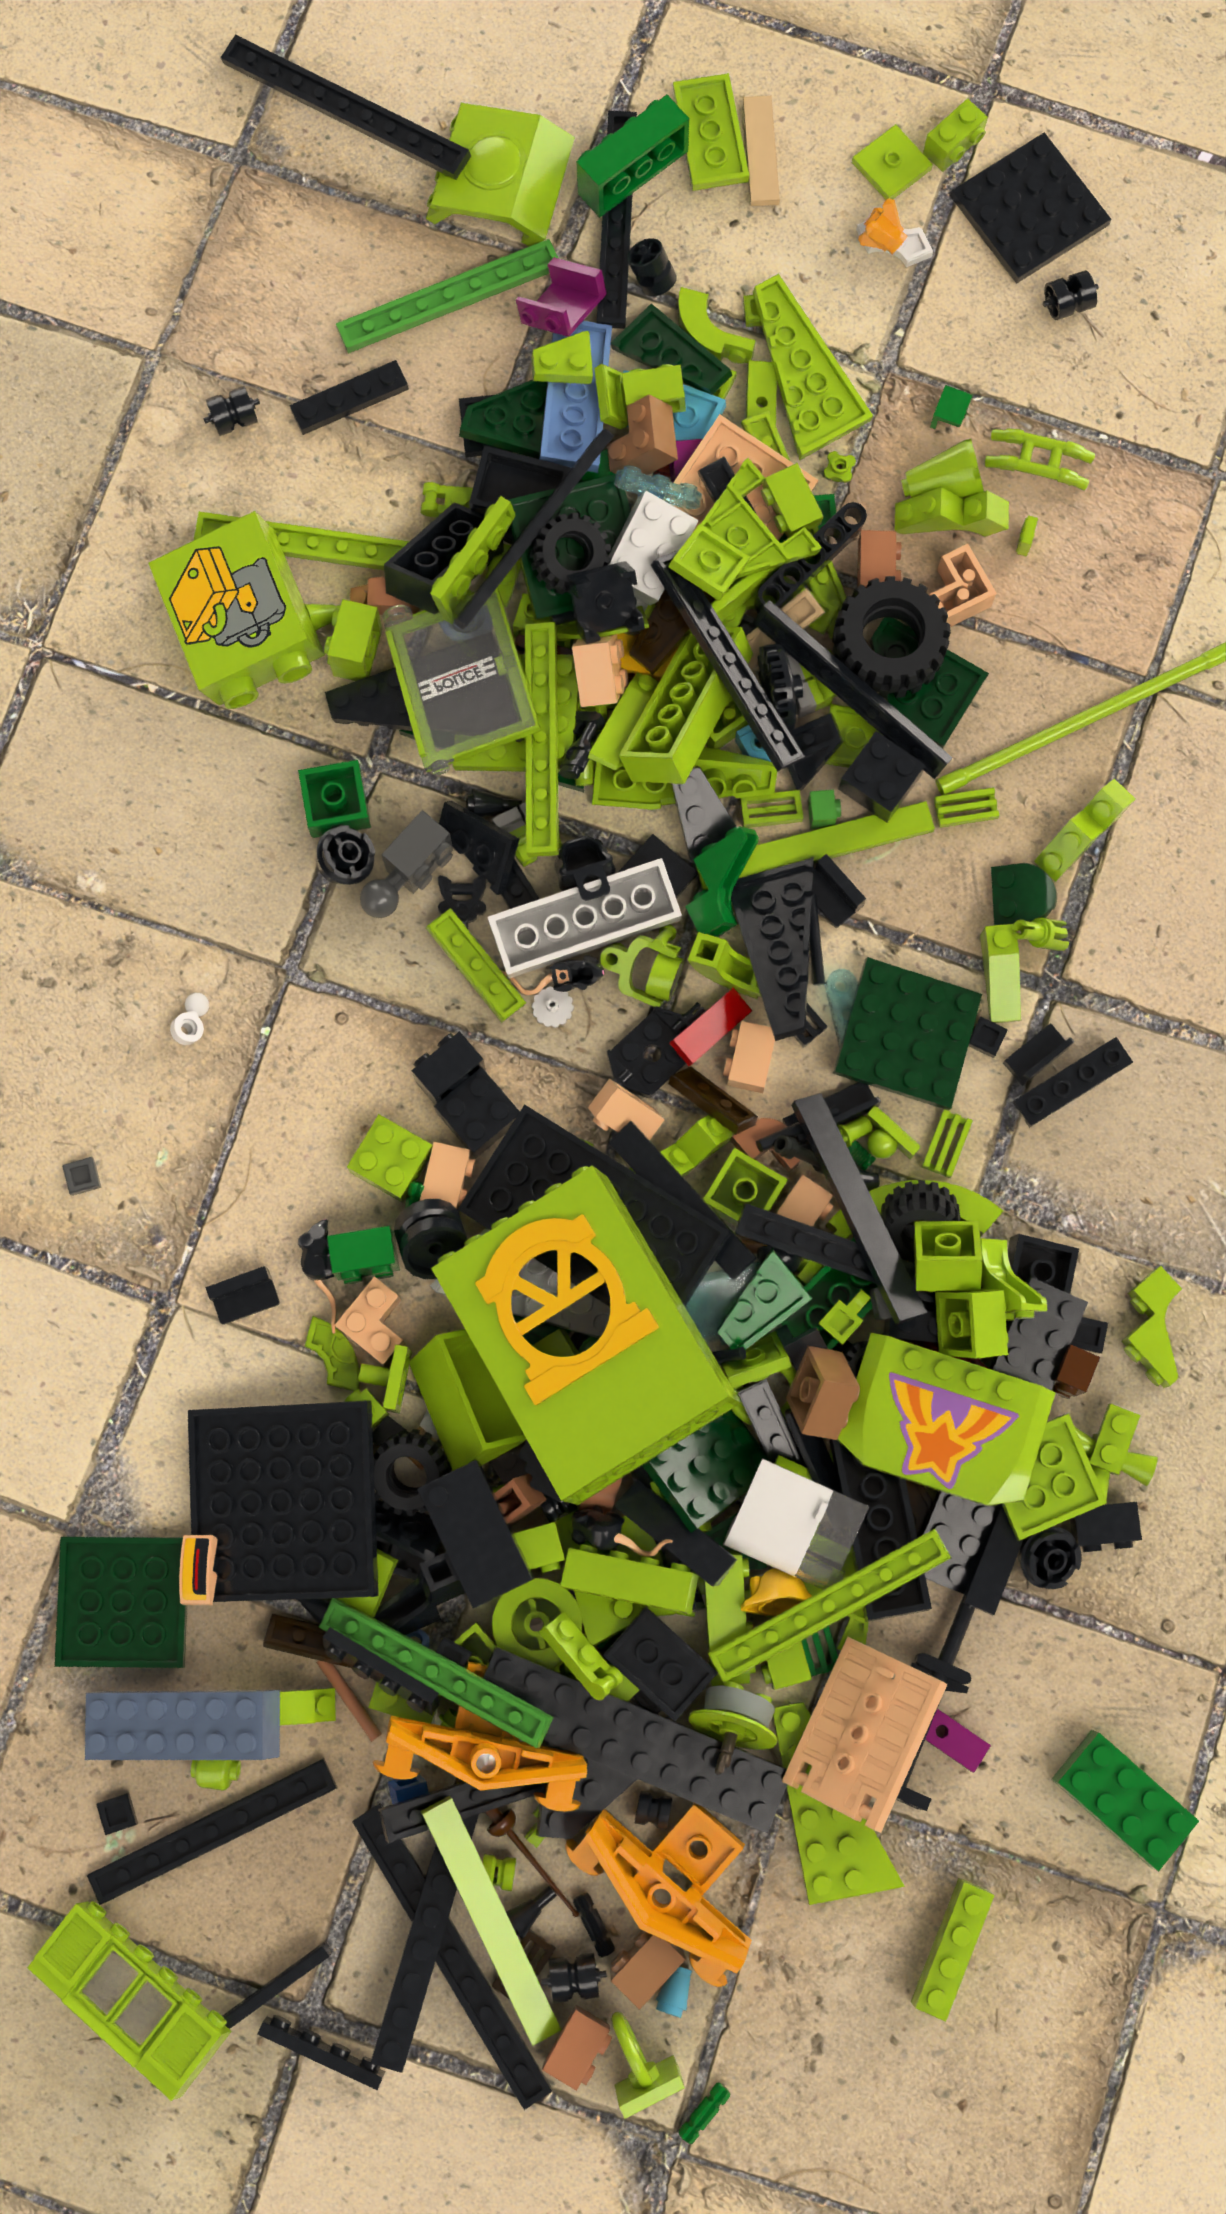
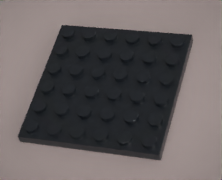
(286, 1499)

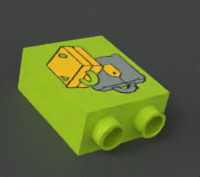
(237, 611)

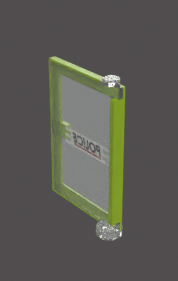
(460, 683)

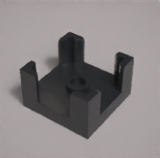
(604, 600)

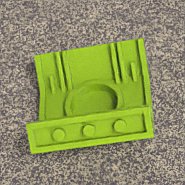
(511, 170)

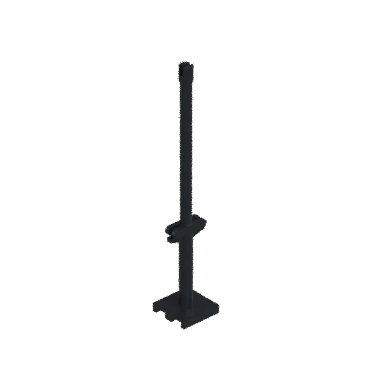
(945, 1671)

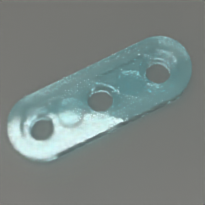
(680, 495)
(840, 1000)

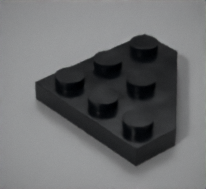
(595, 1794)

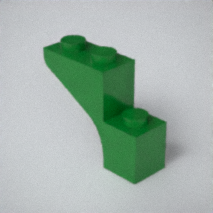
(720, 869)

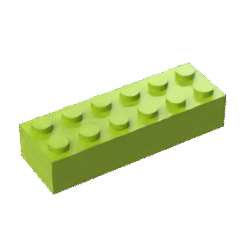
(679, 715)

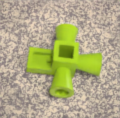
(1110, 1447)

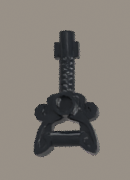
(465, 910)

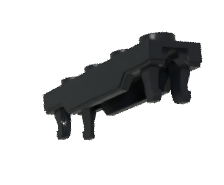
(1073, 1082)

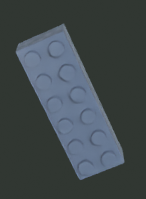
(182, 1725)

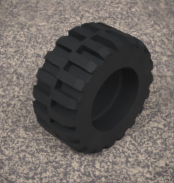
(904, 603)

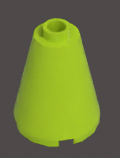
(952, 470)

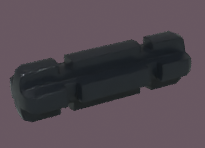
(594, 1925)

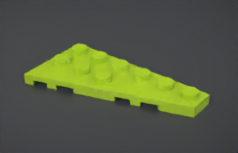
(812, 384)
(835, 1852)

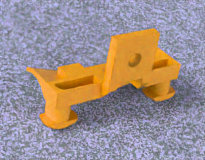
(637, 1872)

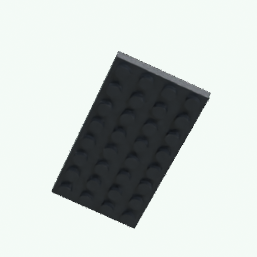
(542, 1154)

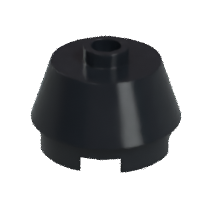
(345, 855)
(1050, 1558)

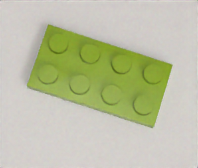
(715, 138)

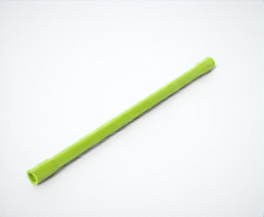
(961, 776)

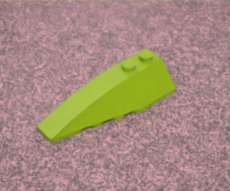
(726, 772)

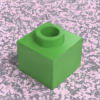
(823, 809)

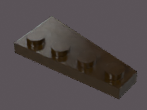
(663, 636)

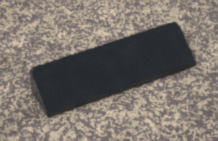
(814, 1455)
(662, 1522)

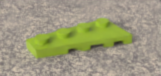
(472, 559)
(600, 1615)

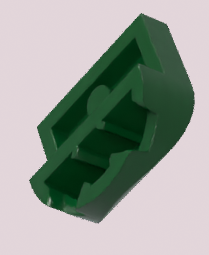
(1021, 893)

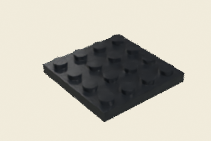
(1030, 207)

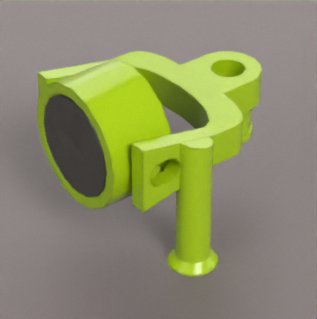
(663, 974)

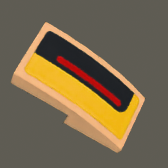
(196, 1575)

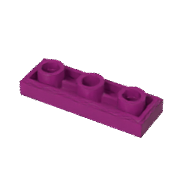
(957, 1742)

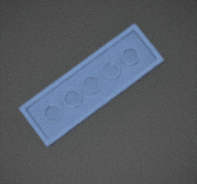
(573, 408)

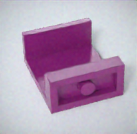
(568, 299)

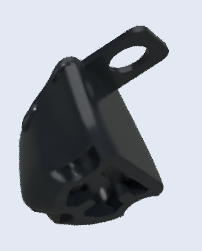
(583, 862)

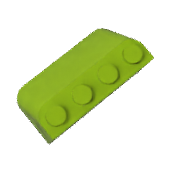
(464, 1401)

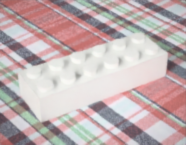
(569, 926)

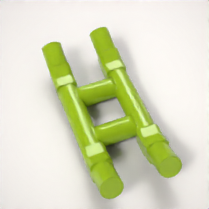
(1024, 463)

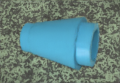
(674, 1993)

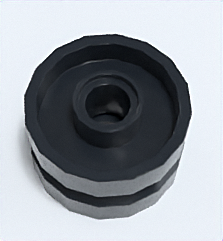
(426, 1233)

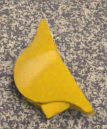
(774, 1593)

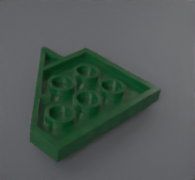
(509, 419)

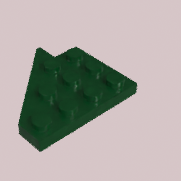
(945, 699)

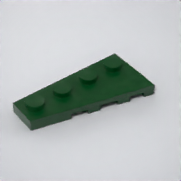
(659, 341)

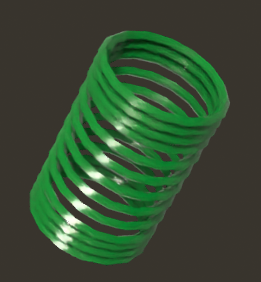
(855, 1145)

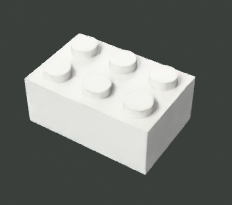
(649, 533)

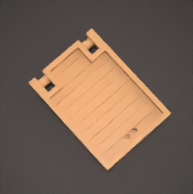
(864, 1733)

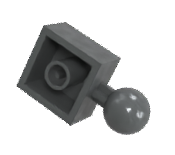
(410, 863)

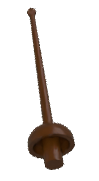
(503, 1824)

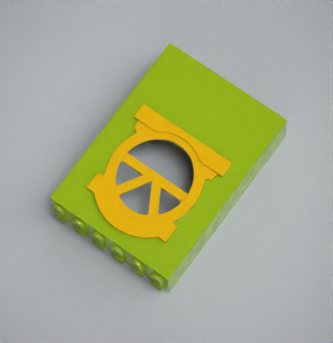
(629, 1392)

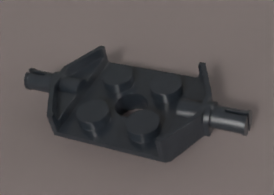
(656, 1030)

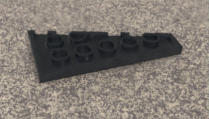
(776, 930)

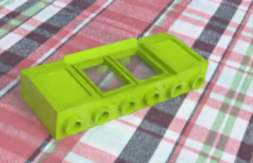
(129, 1999)

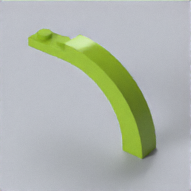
(971, 1206)

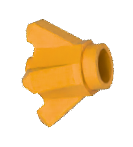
(883, 228)

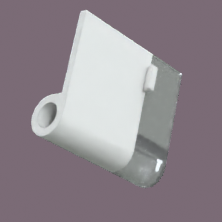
(796, 1525)

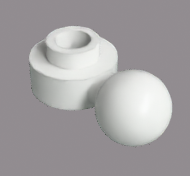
(196, 1006)

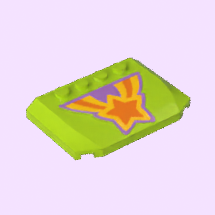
(945, 1422)

